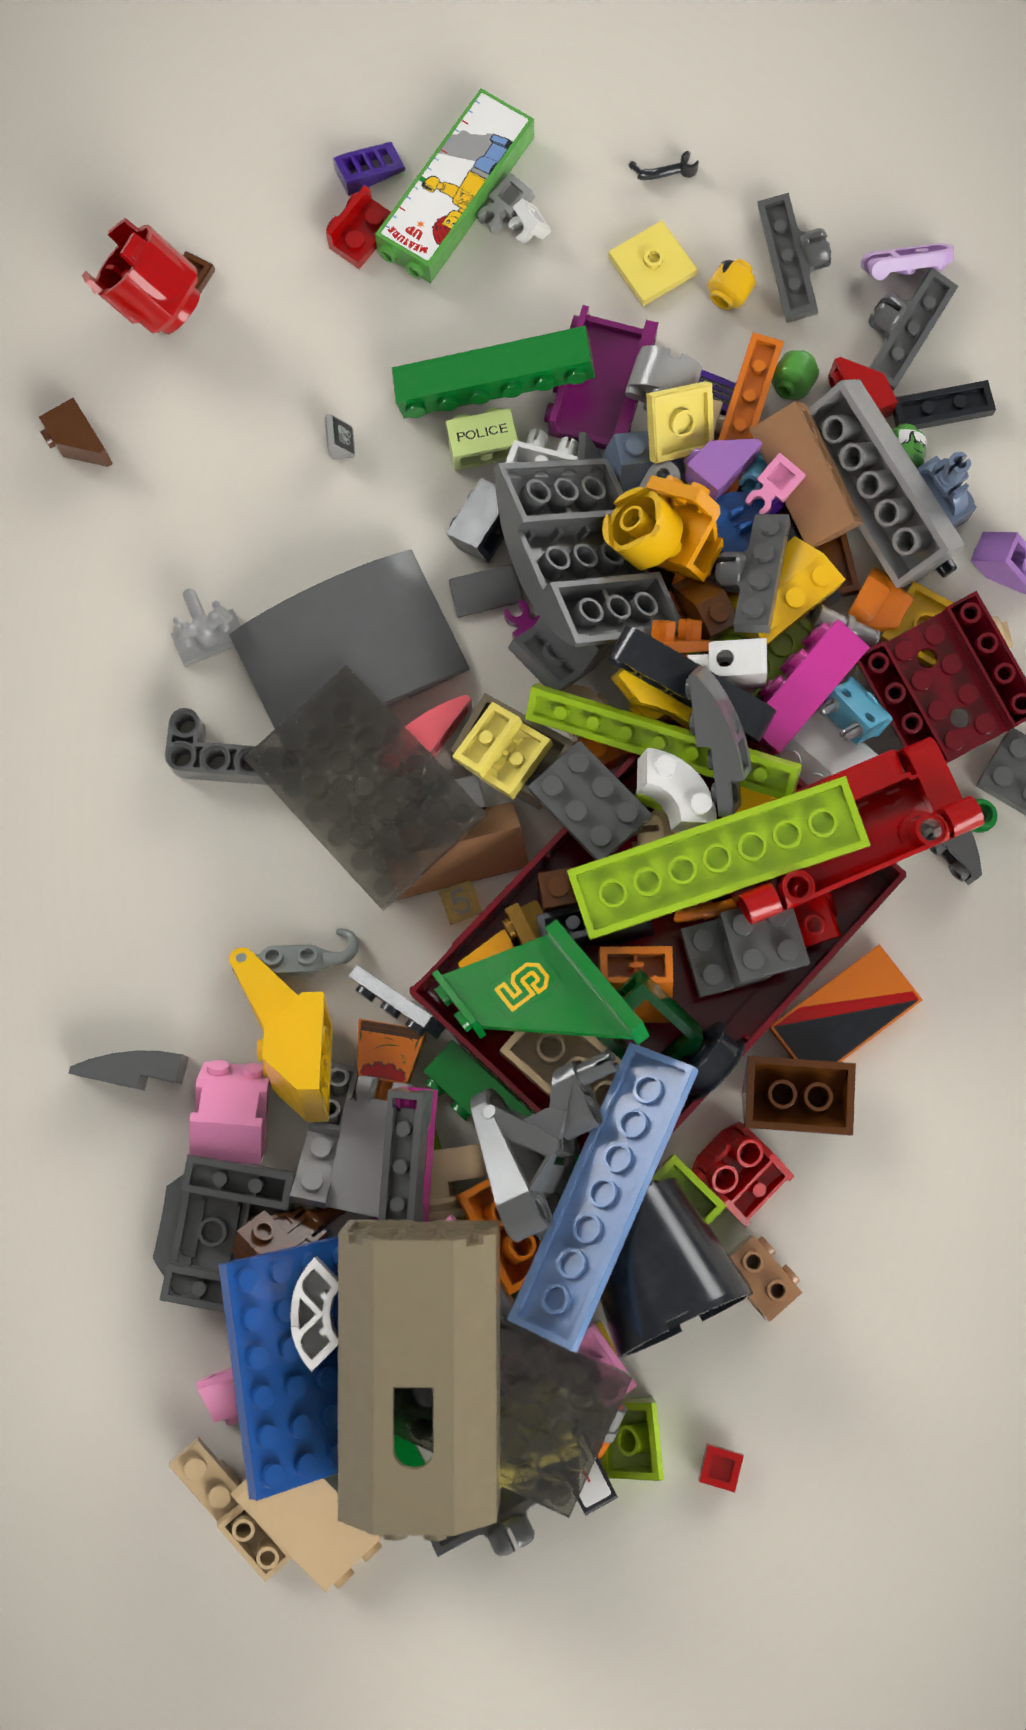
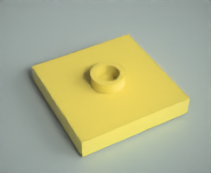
(652, 263)
(679, 421)

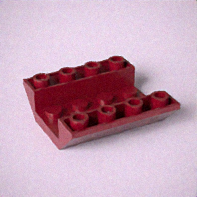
(970, 674)

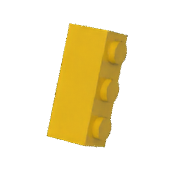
(804, 583)

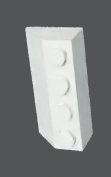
(822, 751)

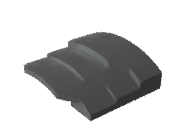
(201, 1223)

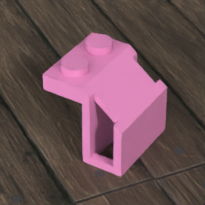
(230, 1112)

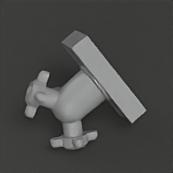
(205, 634)

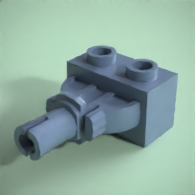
(945, 481)

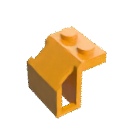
(699, 517)

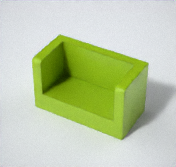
(704, 1199)

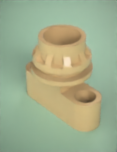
(447, 1167)

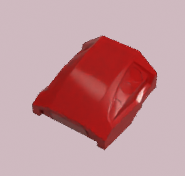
(740, 1171)

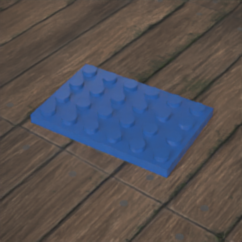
(281, 1405)

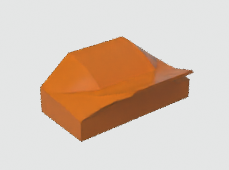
(880, 602)

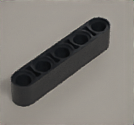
(669, 670)

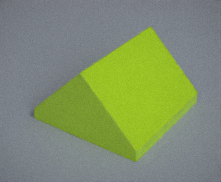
(637, 1446)

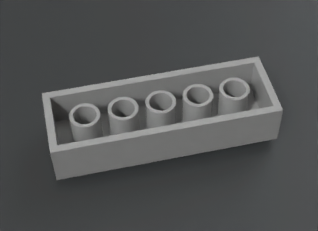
(895, 503)

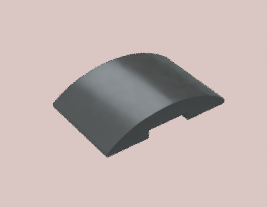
(558, 550)
(369, 618)

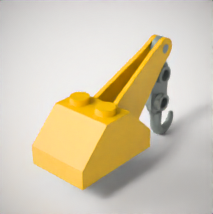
(295, 1027)

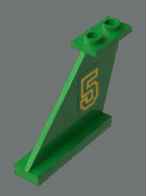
(539, 990)

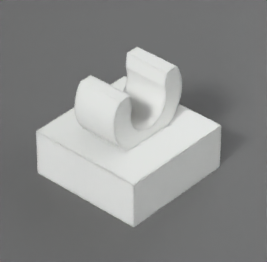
(532, 222)

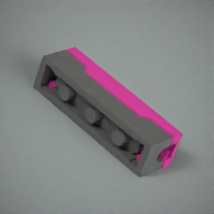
(408, 1154)

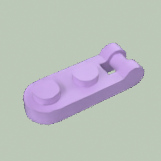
(907, 260)

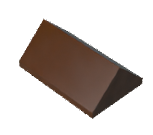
(799, 1095)

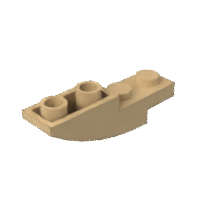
(211, 1484)

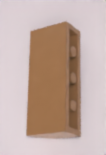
(821, 501)

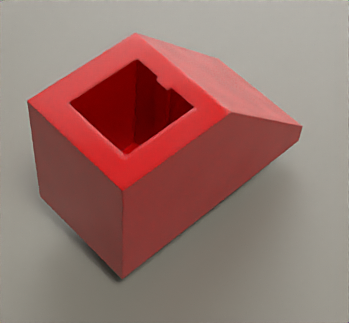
(873, 381)

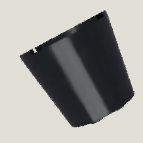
(668, 1272)

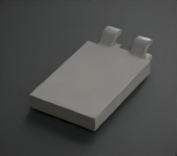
(360, 1151)

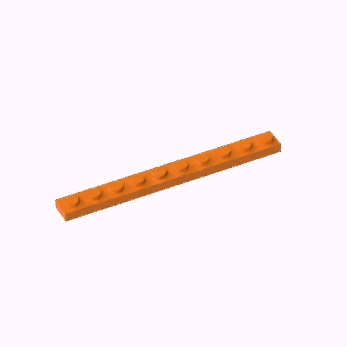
(747, 401)

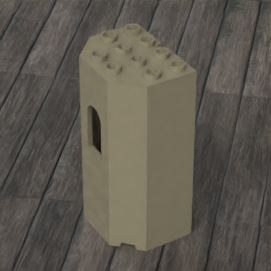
(422, 1315)

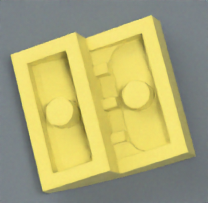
(502, 750)

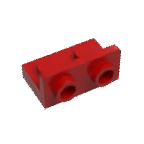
(354, 230)

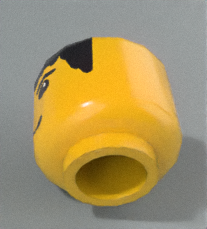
(731, 284)

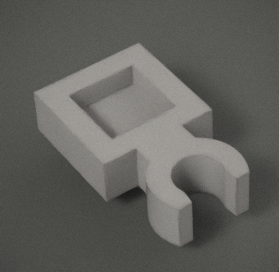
(503, 199)

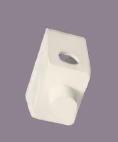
(746, 658)

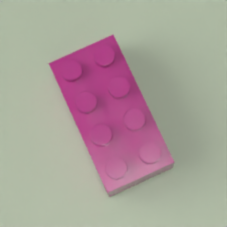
(808, 680)

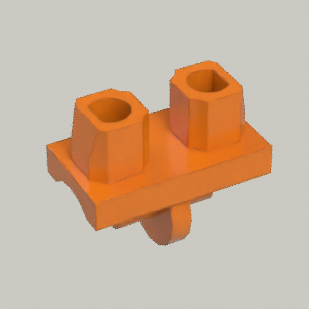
(688, 635)

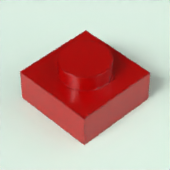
(720, 1467)

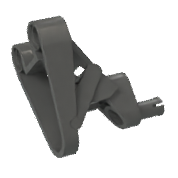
(513, 1145)

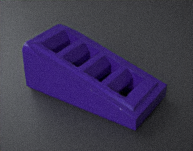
(354, 160)

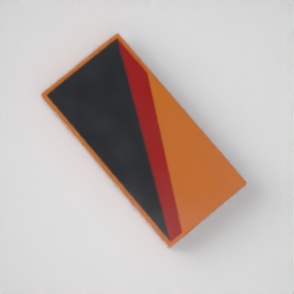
(847, 1010)

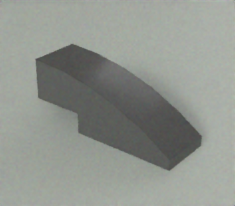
(133, 1068)

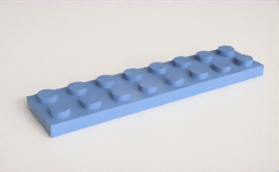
(602, 1197)

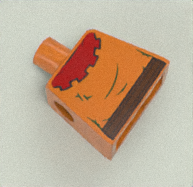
(387, 1053)

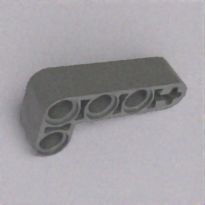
(204, 752)

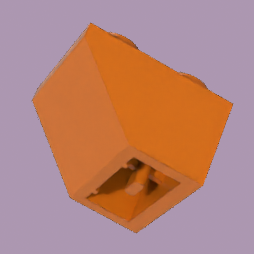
(656, 962)

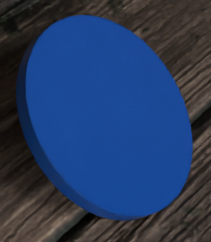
(736, 520)

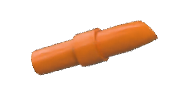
(704, 911)

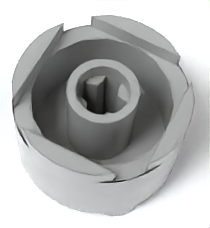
(659, 371)

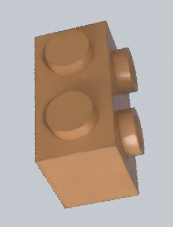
(771, 1285)

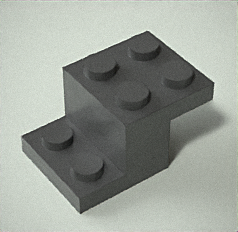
(554, 660)
(737, 954)

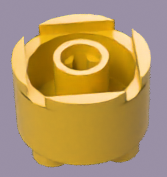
(643, 528)

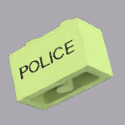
(481, 438)

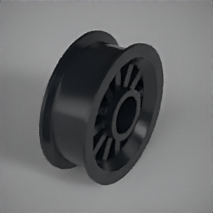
(713, 1059)

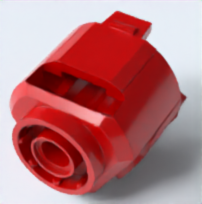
(146, 279)

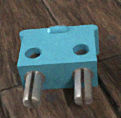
(855, 712)

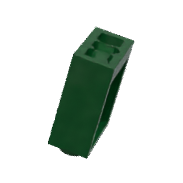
(638, 989)

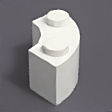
(675, 788)
(312, 1313)

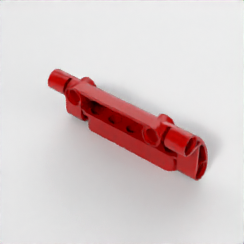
(888, 796)

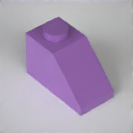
(721, 463)
(1002, 559)

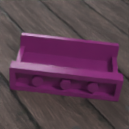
(600, 402)

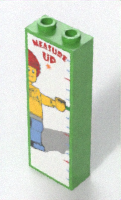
(454, 186)

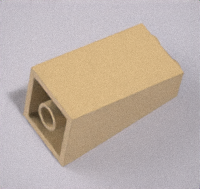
(309, 1530)

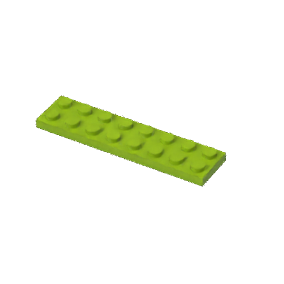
(718, 858)

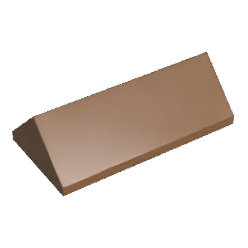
(485, 852)

